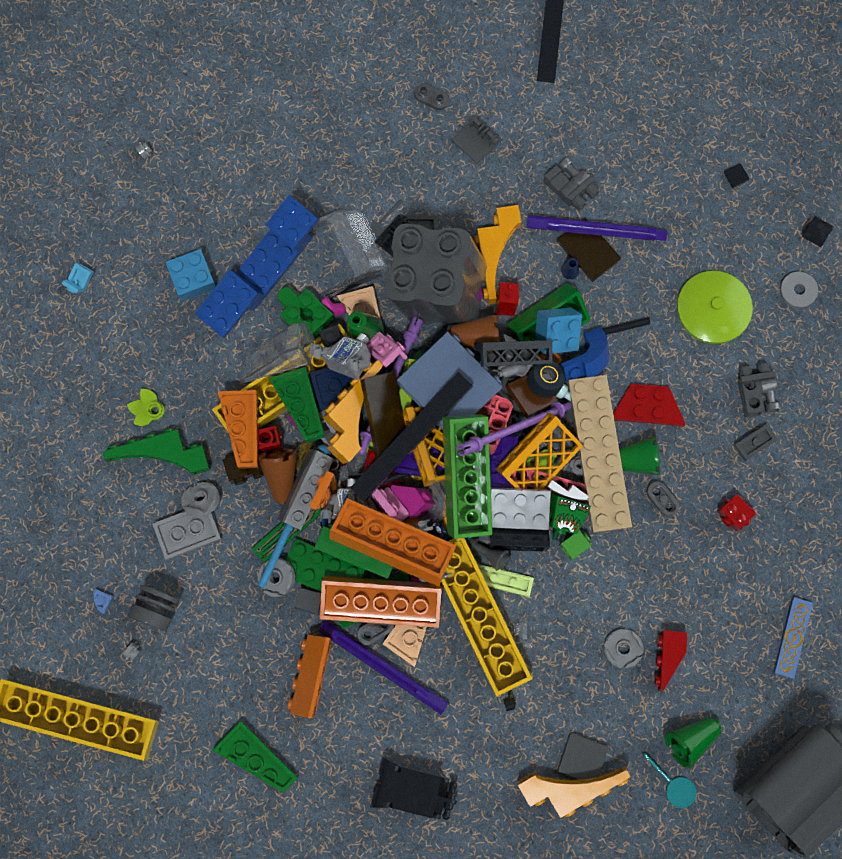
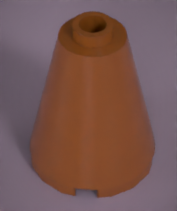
(476, 331)
(279, 472)

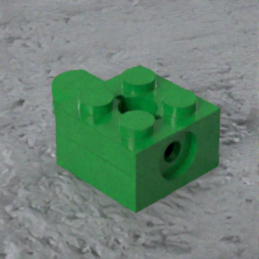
(304, 309)

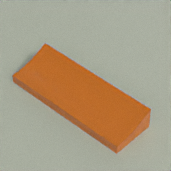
(392, 542)
(380, 601)

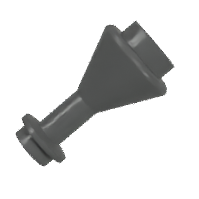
(497, 557)

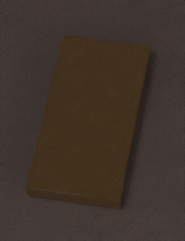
(383, 410)

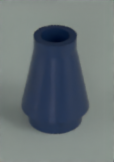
(570, 272)

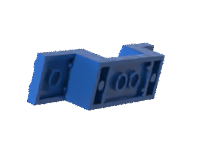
(262, 268)

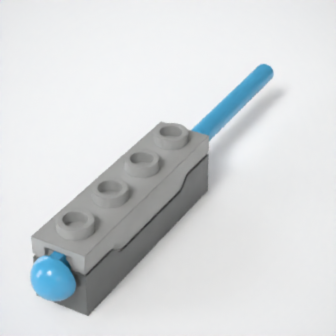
(297, 503)

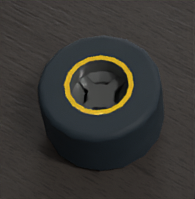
(545, 379)

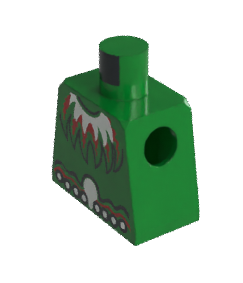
(566, 515)

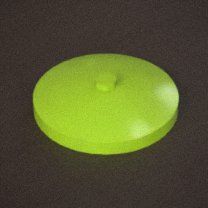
(714, 307)

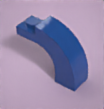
(593, 360)

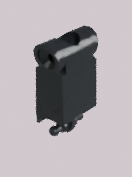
(413, 791)

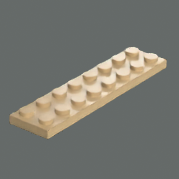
(599, 454)

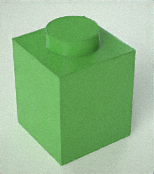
(576, 545)

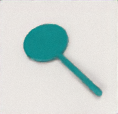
(680, 791)

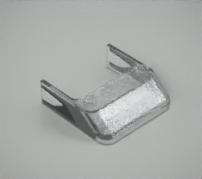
(358, 246)

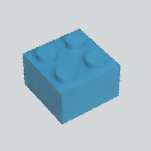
(190, 275)
(561, 327)

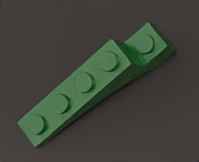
(162, 447)

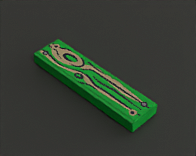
(267, 545)

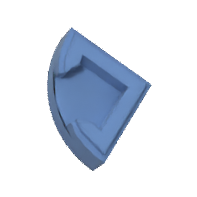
(102, 600)

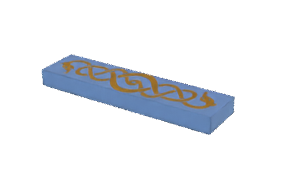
(793, 638)

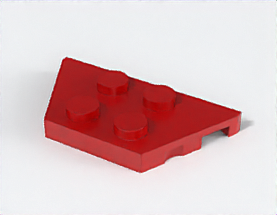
(649, 405)

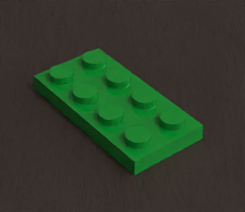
(312, 565)

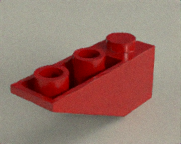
(672, 651)

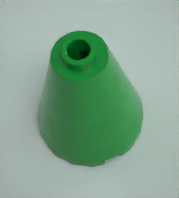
(363, 323)
(641, 457)
(692, 740)

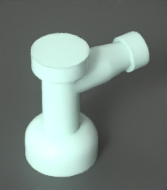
(563, 392)

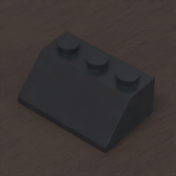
(519, 539)

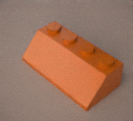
(310, 676)

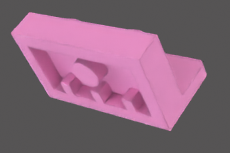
(385, 349)
(389, 504)

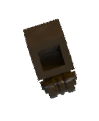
(239, 475)

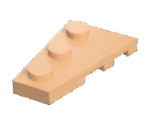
(361, 300)
(406, 642)

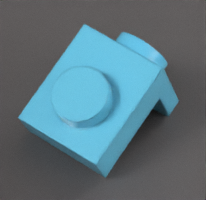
(78, 278)

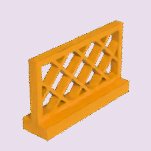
(530, 444)
(421, 452)

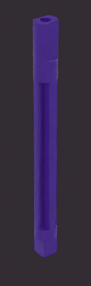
(596, 228)
(383, 667)

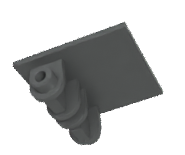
(476, 139)

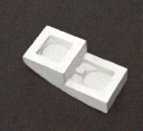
(572, 492)

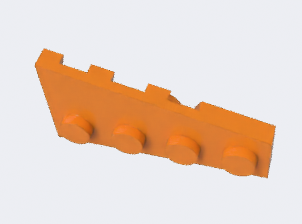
(242, 425)
(326, 488)

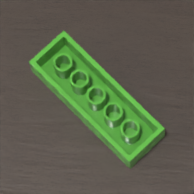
(467, 478)

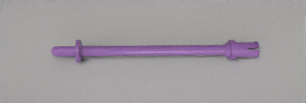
(410, 337)
(476, 444)

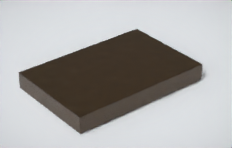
(591, 252)

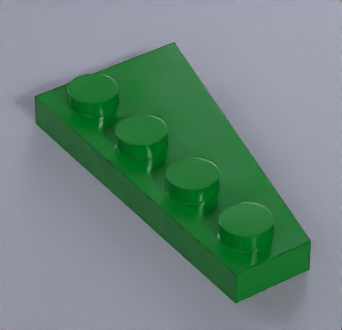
(298, 397)
(251, 754)

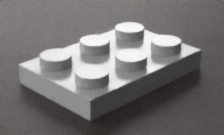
(520, 508)
(185, 533)

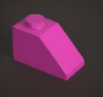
(414, 499)

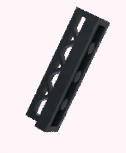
(512, 346)

